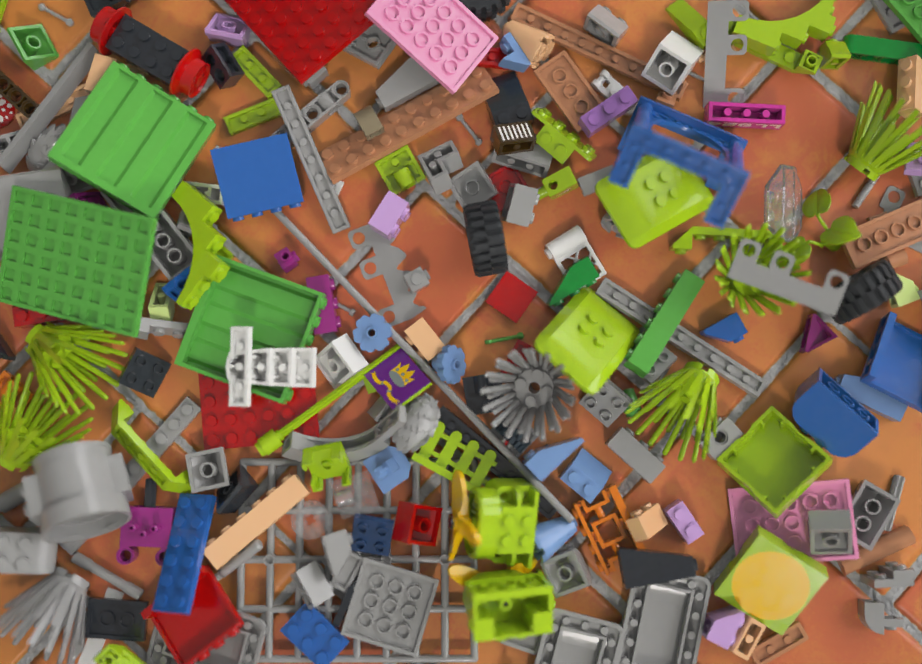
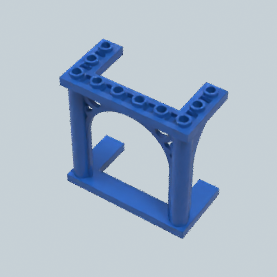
(723, 173)

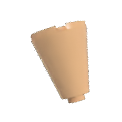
(533, 42)

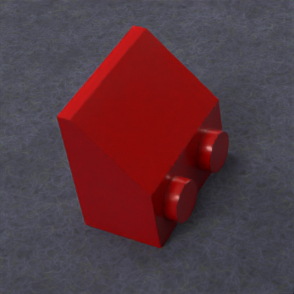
(416, 523)

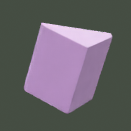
(228, 30)

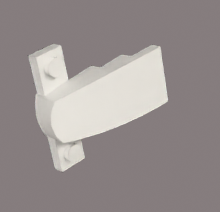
(265, 367)

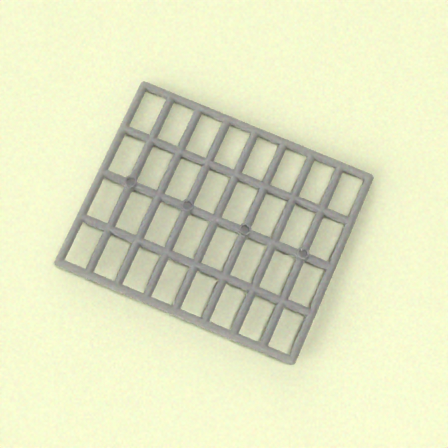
(271, 558)

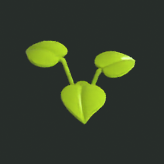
(841, 231)

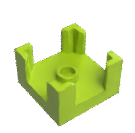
(326, 462)

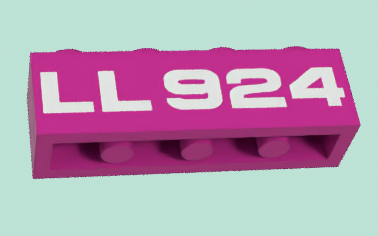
(745, 115)

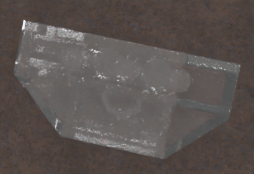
(784, 202)

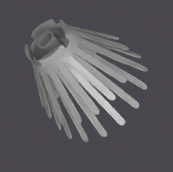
(523, 399)
(49, 604)

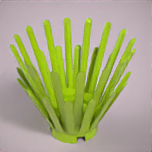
(880, 140)
(764, 259)
(54, 349)
(691, 390)
(24, 437)

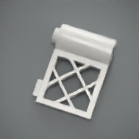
(569, 244)

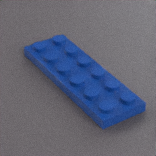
(184, 554)

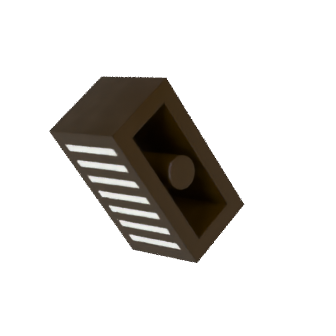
(513, 138)

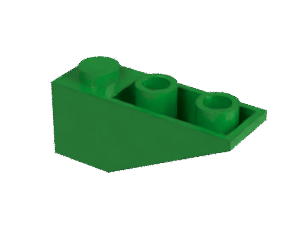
(575, 277)

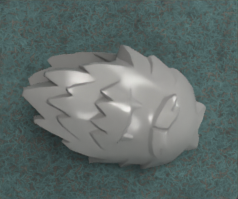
(40, 147)
(420, 425)

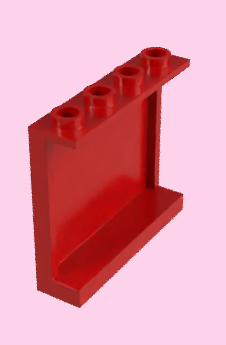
(207, 626)

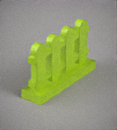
(464, 462)

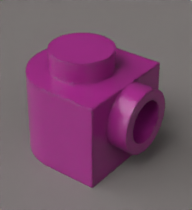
(287, 259)

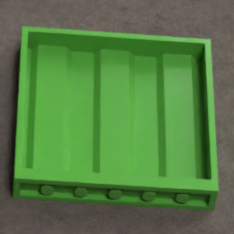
(132, 141)
(276, 308)

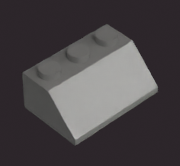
(871, 512)

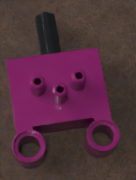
(147, 527)

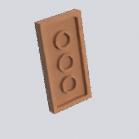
(567, 88)

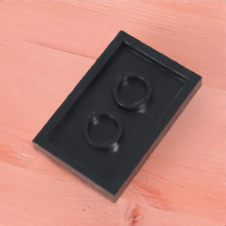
(116, 619)

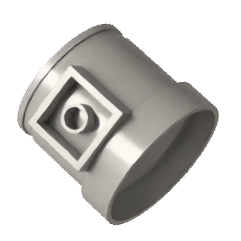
(77, 492)

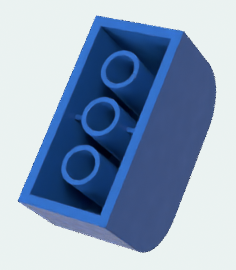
(833, 416)

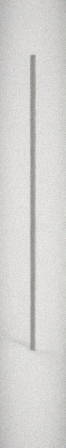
(427, 369)

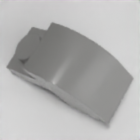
(872, 616)

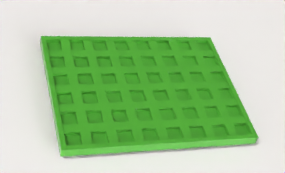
(76, 260)

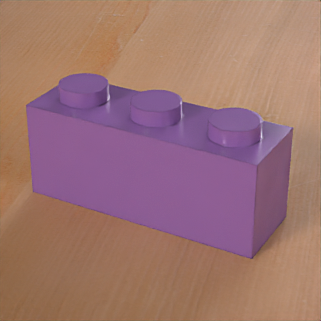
(608, 111)

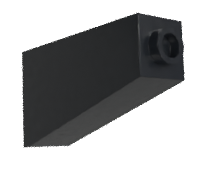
(651, 567)

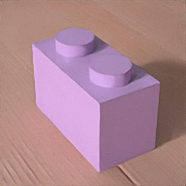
(683, 521)

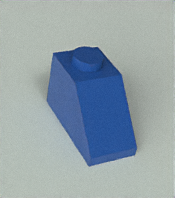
(726, 330)

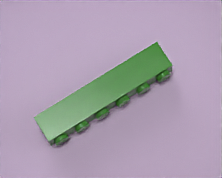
(664, 322)

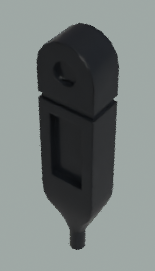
(344, 605)

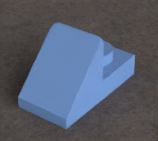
(515, 58)

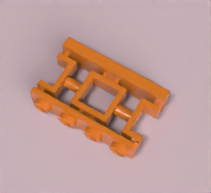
(594, 536)

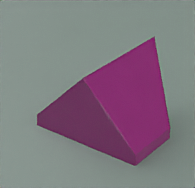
(815, 333)

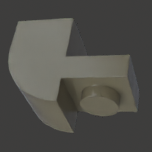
(369, 122)

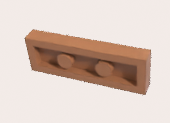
(776, 645)

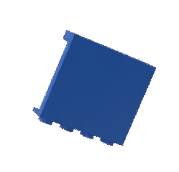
(257, 177)
(895, 362)

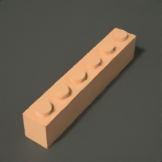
(257, 521)

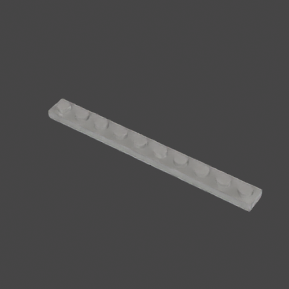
(684, 340)
(158, 443)

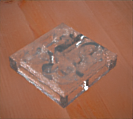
(357, 497)

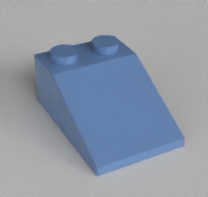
(547, 458)

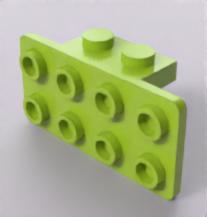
(558, 140)

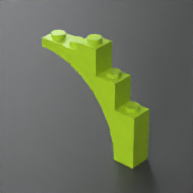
(768, 35)
(206, 243)

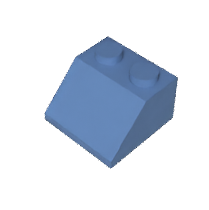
(585, 475)

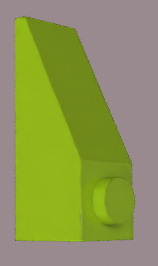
(690, 22)

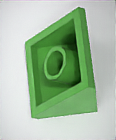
(33, 45)

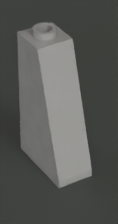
(404, 85)

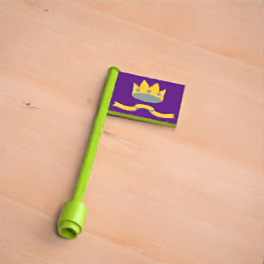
(391, 375)

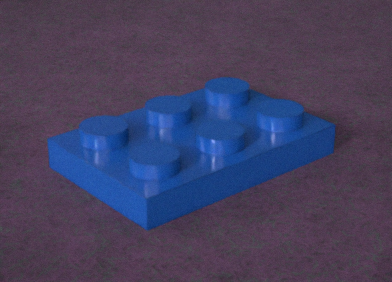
(314, 635)

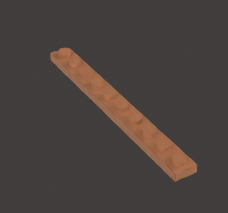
(588, 46)

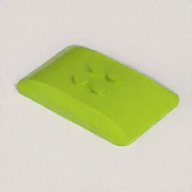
(654, 201)
(587, 340)

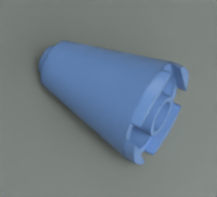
(551, 536)

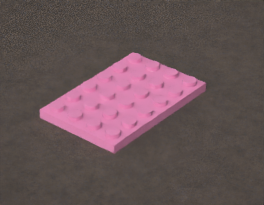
(437, 35)
(793, 522)

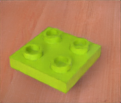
(400, 170)

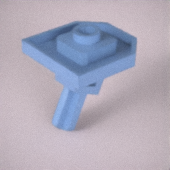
(388, 468)

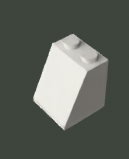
(672, 62)

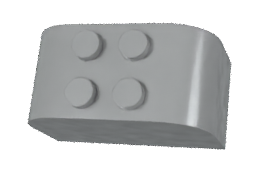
(25, 551)

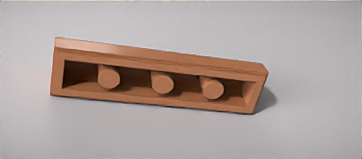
(885, 546)

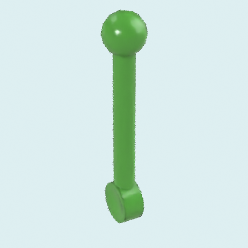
(520, 335)

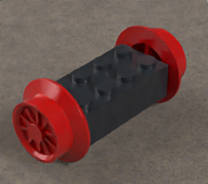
(149, 51)

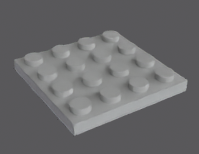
(390, 607)

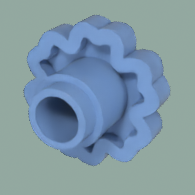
(382, 333)
(449, 364)

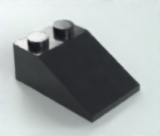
(510, 103)

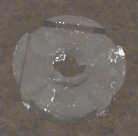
(320, 514)

